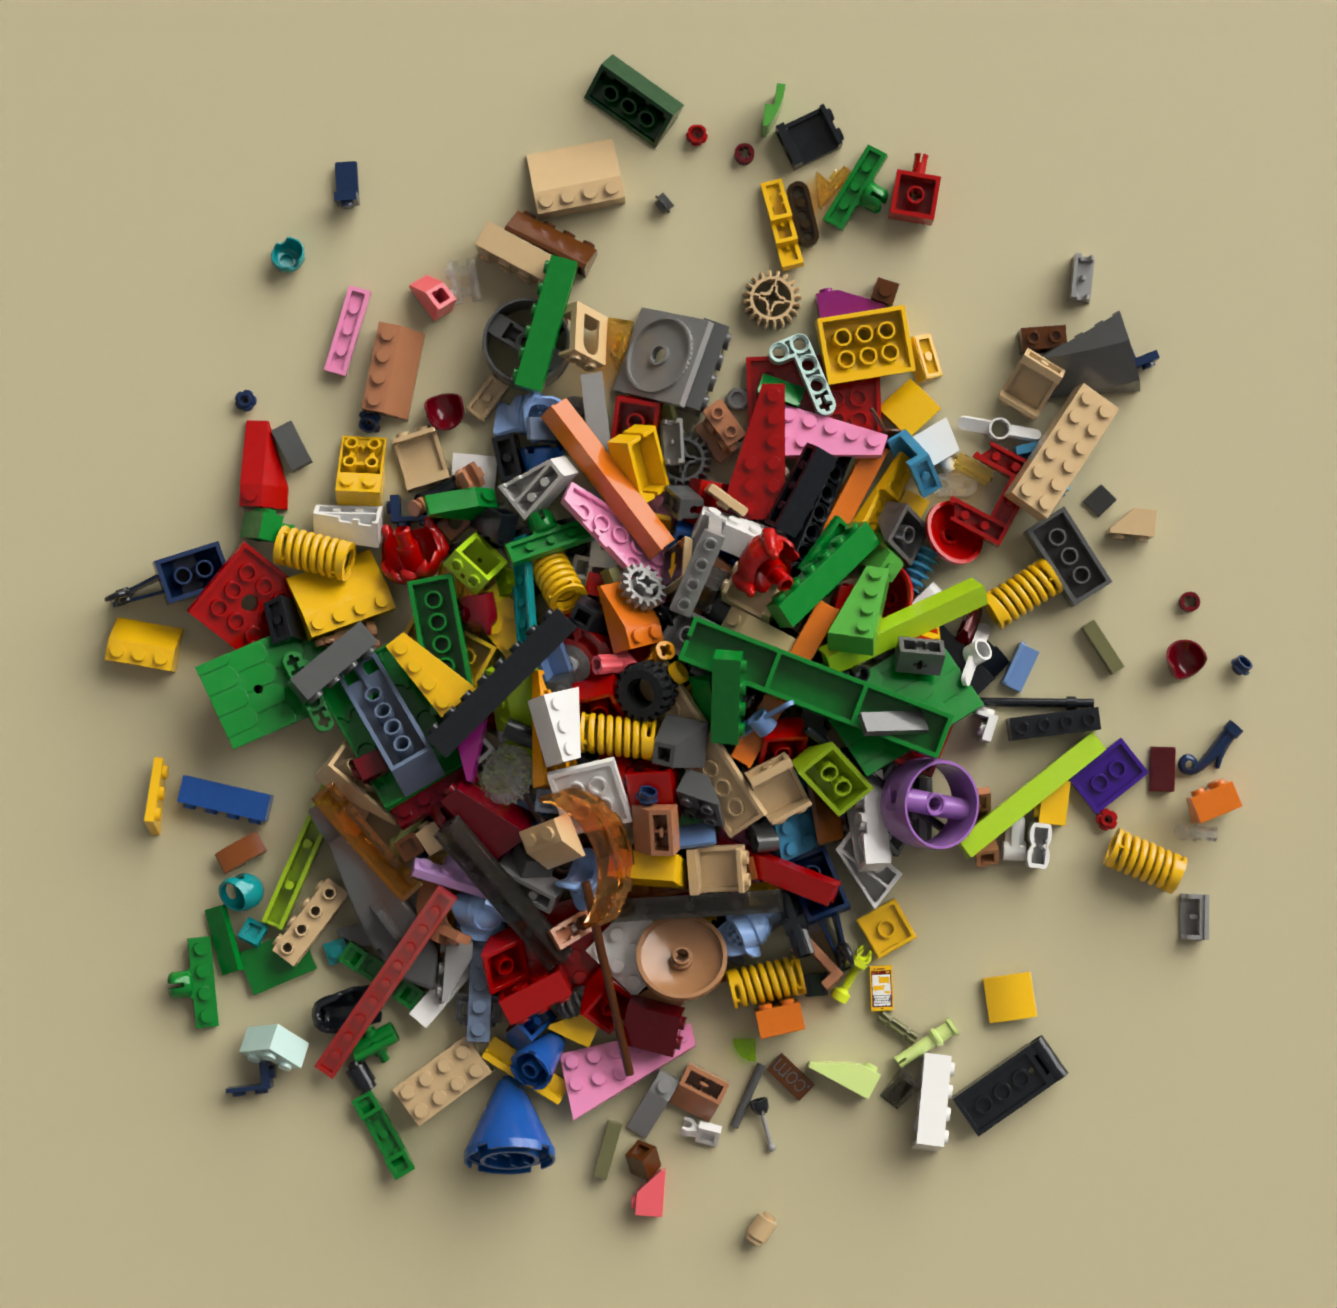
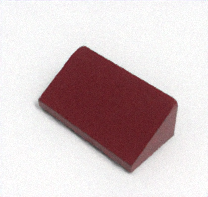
(968, 627)
(1162, 769)

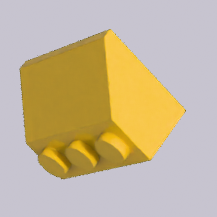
(144, 644)

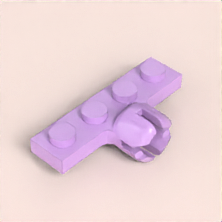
(447, 875)

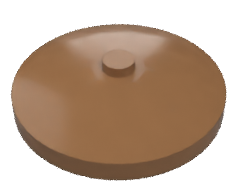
(681, 958)

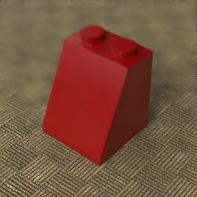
(660, 777)

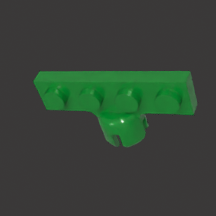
(859, 190)
(546, 538)
(198, 982)

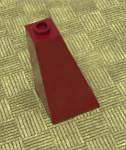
(492, 823)

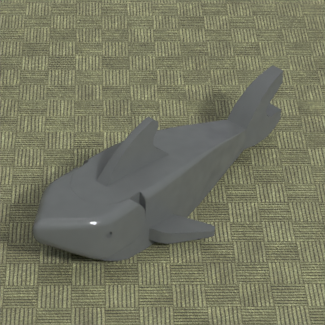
(378, 910)

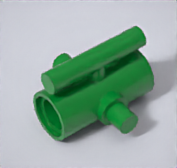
(376, 1042)

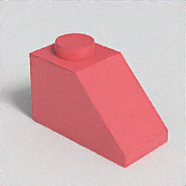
(650, 1196)

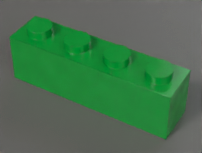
(727, 696)

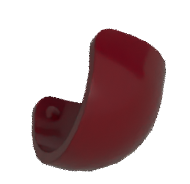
(444, 411)
(1185, 658)

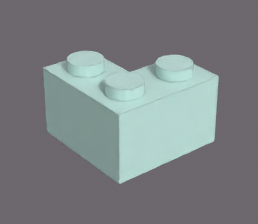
(274, 1045)

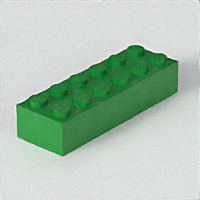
(440, 623)

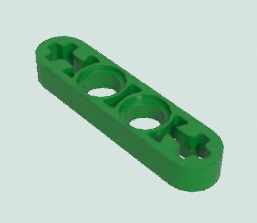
(322, 704)

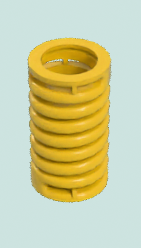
(314, 553)
(558, 581)
(1044, 586)
(617, 737)
(1127, 842)
(766, 980)

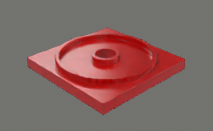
(220, 601)

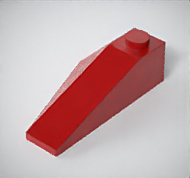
(262, 471)

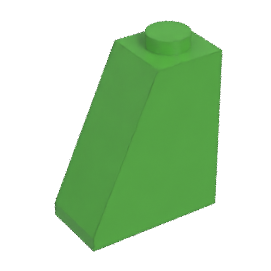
(883, 557)

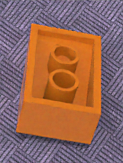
(625, 624)

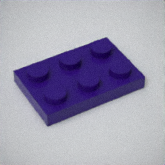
(1108, 776)

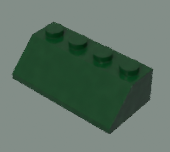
(633, 100)

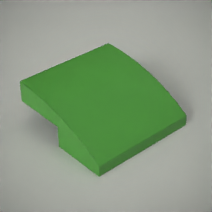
(772, 112)

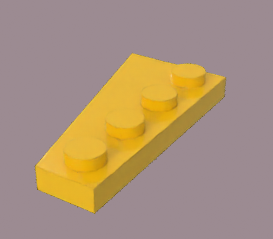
(432, 677)

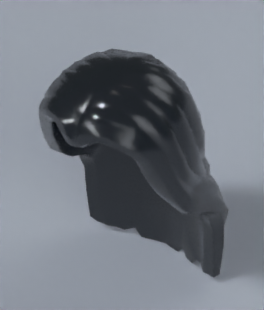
(333, 1010)

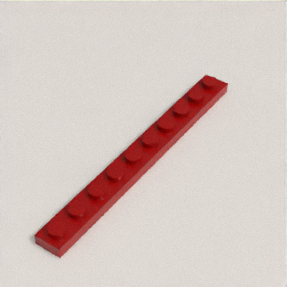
(386, 981)

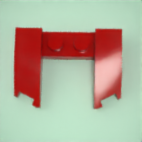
(991, 527)

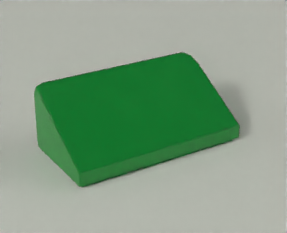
(793, 392)
(702, 693)

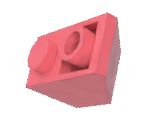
(433, 296)

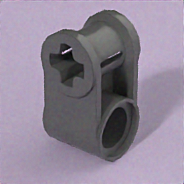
(762, 836)

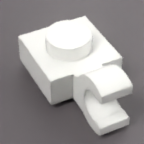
(704, 1132)

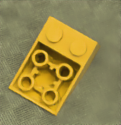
(361, 471)

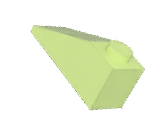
(851, 1075)

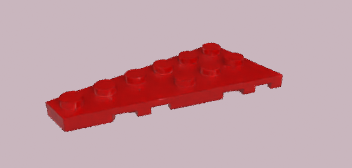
(761, 461)

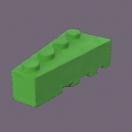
(861, 615)

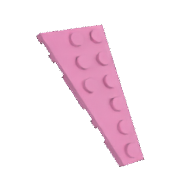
(829, 434)
(608, 530)
(598, 1071)

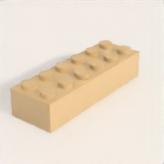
(1061, 452)

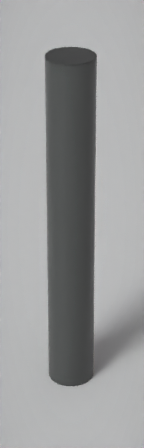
(746, 1098)

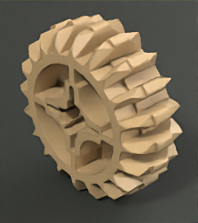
(761, 298)

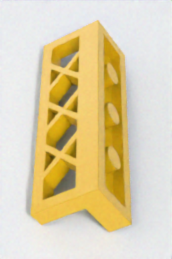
(500, 1054)

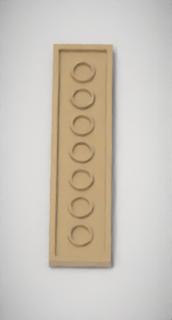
(736, 797)

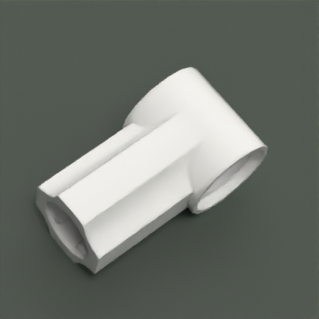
(1013, 844)

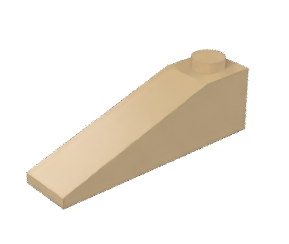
(338, 769)

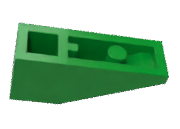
(460, 504)

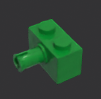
(262, 525)

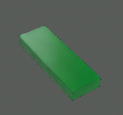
(224, 939)

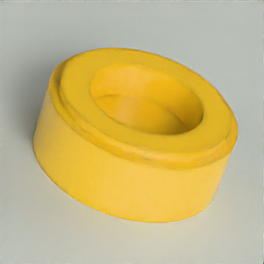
(678, 672)

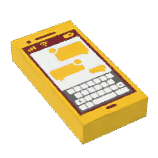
(881, 987)

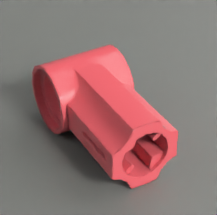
(612, 663)

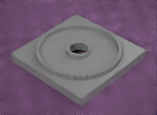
(673, 376)

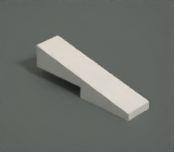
(429, 1005)

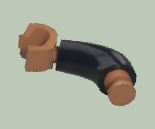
(464, 478)

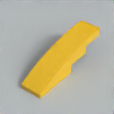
(782, 224)

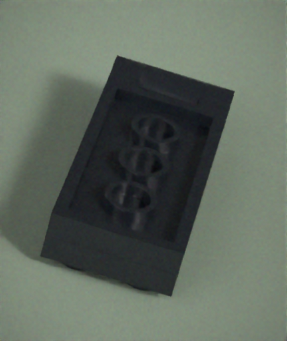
(1009, 1085)

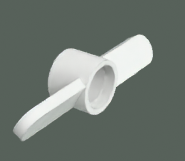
(984, 426)
(976, 652)

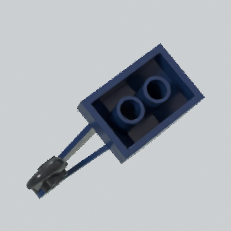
(179, 575)
(820, 862)

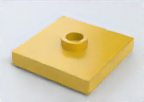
(886, 928)

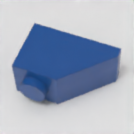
(525, 1033)

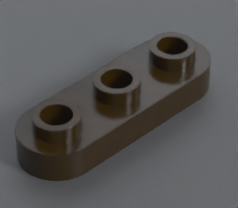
(799, 205)

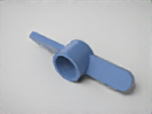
(763, 721)

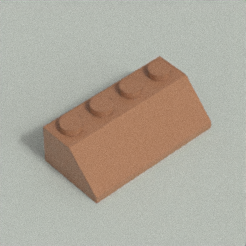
(393, 371)

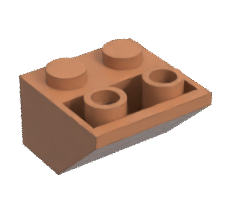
(656, 829)
(699, 1092)

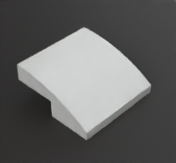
(487, 463)

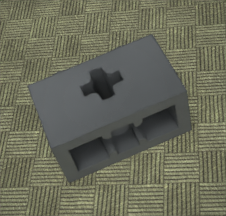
(919, 656)

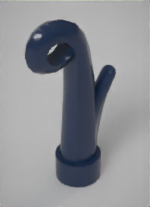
(1216, 751)

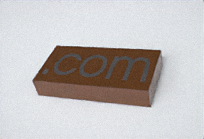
(790, 1076)

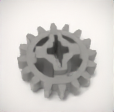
(642, 586)

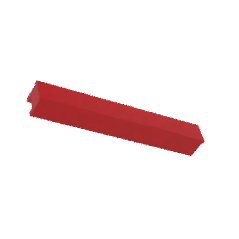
(790, 875)

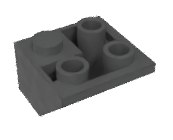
(681, 742)
(699, 799)

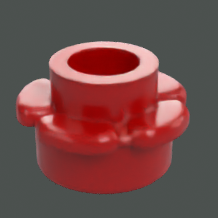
(696, 129)
(1106, 813)

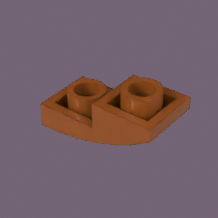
(240, 852)

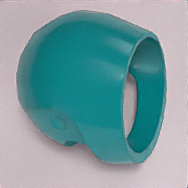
(248, 892)

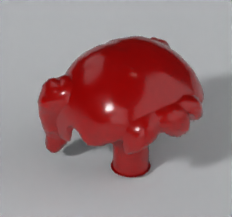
(412, 553)
(765, 563)

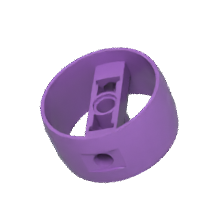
(959, 808)

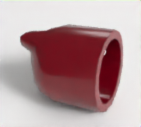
(479, 612)

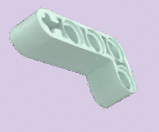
(807, 377)

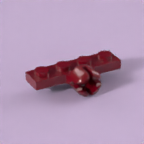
(428, 803)

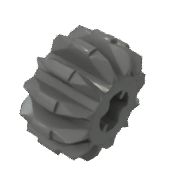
(571, 1007)

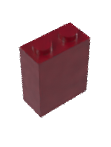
(654, 1025)

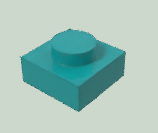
(253, 932)
(334, 950)

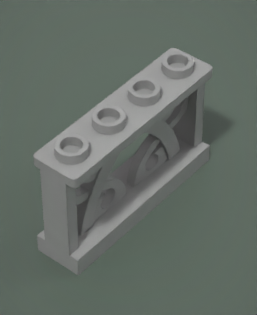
(705, 550)

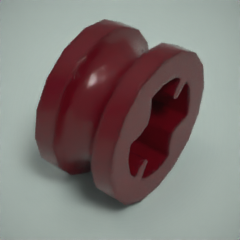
(737, 155)
(1189, 594)

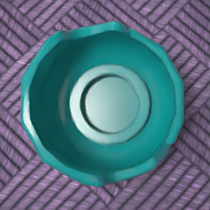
(288, 255)

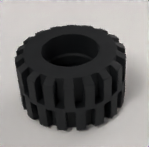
(632, 698)

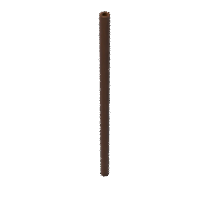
(609, 985)

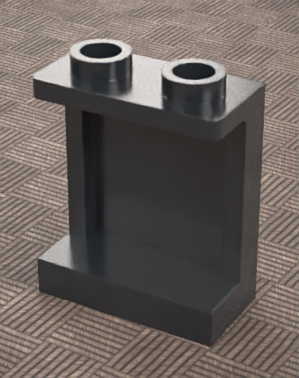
(809, 137)

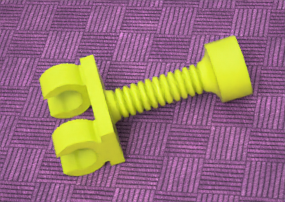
(860, 962)

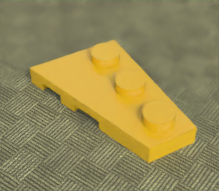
(156, 795)

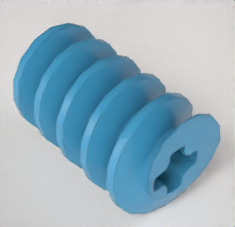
(920, 565)

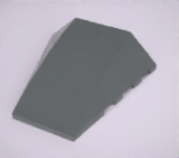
(1098, 359)

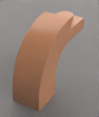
(990, 854)
(445, 932)

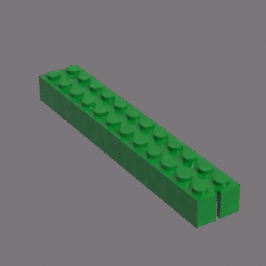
(812, 685)

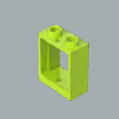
(483, 555)

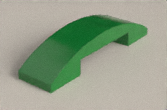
(369, 966)
(384, 1134)

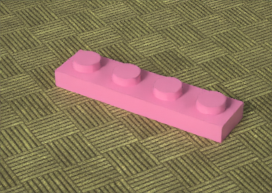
(347, 331)

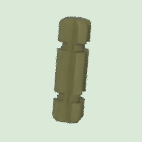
(897, 1027)

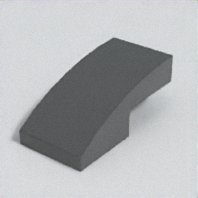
(292, 446)

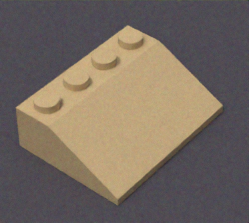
(576, 179)

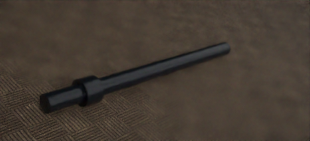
(1070, 702)

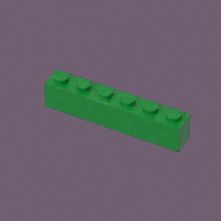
(546, 324)
(823, 574)

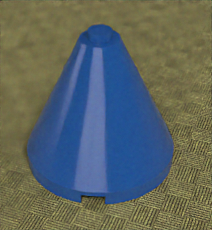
(509, 1134)

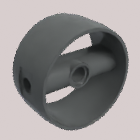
(513, 336)

